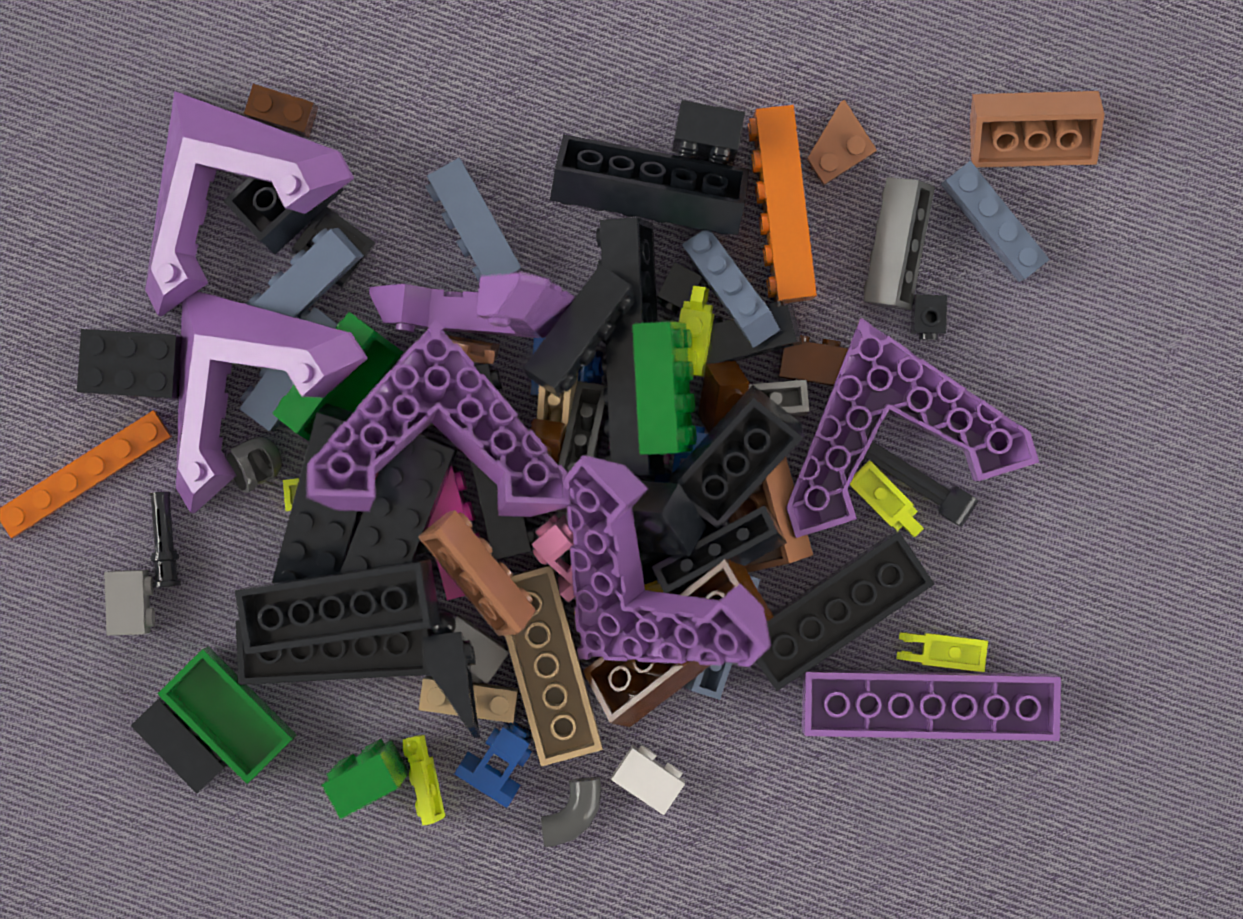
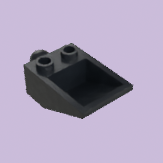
(449, 664)

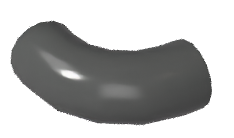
(577, 814)

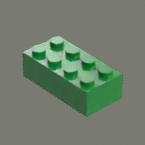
(381, 354)
(664, 387)
(227, 714)
(365, 778)

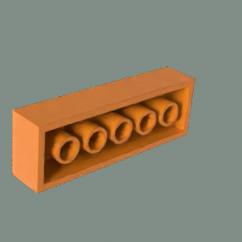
(783, 204)

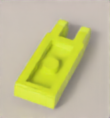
(947, 651)

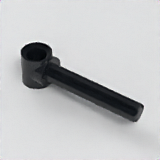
(953, 504)

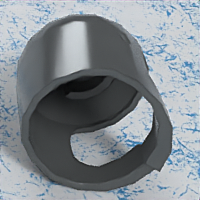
(254, 462)

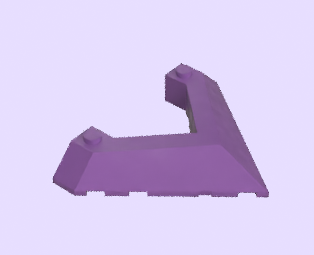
(214, 139)
(503, 306)
(229, 332)
(887, 377)
(439, 387)
(615, 610)

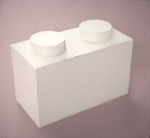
(649, 779)

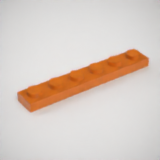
(83, 473)

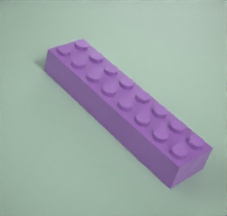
(931, 705)

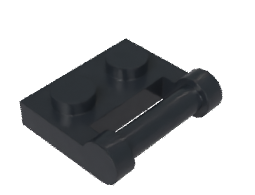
(330, 220)

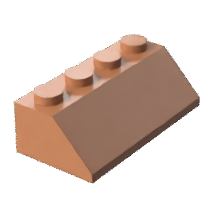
(1036, 128)
(775, 495)
(478, 573)

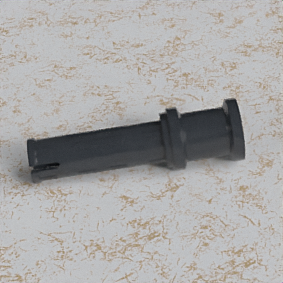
(164, 555)

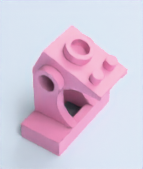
(553, 541)

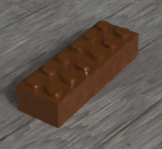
(635, 688)

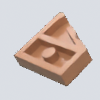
(840, 145)
(477, 350)

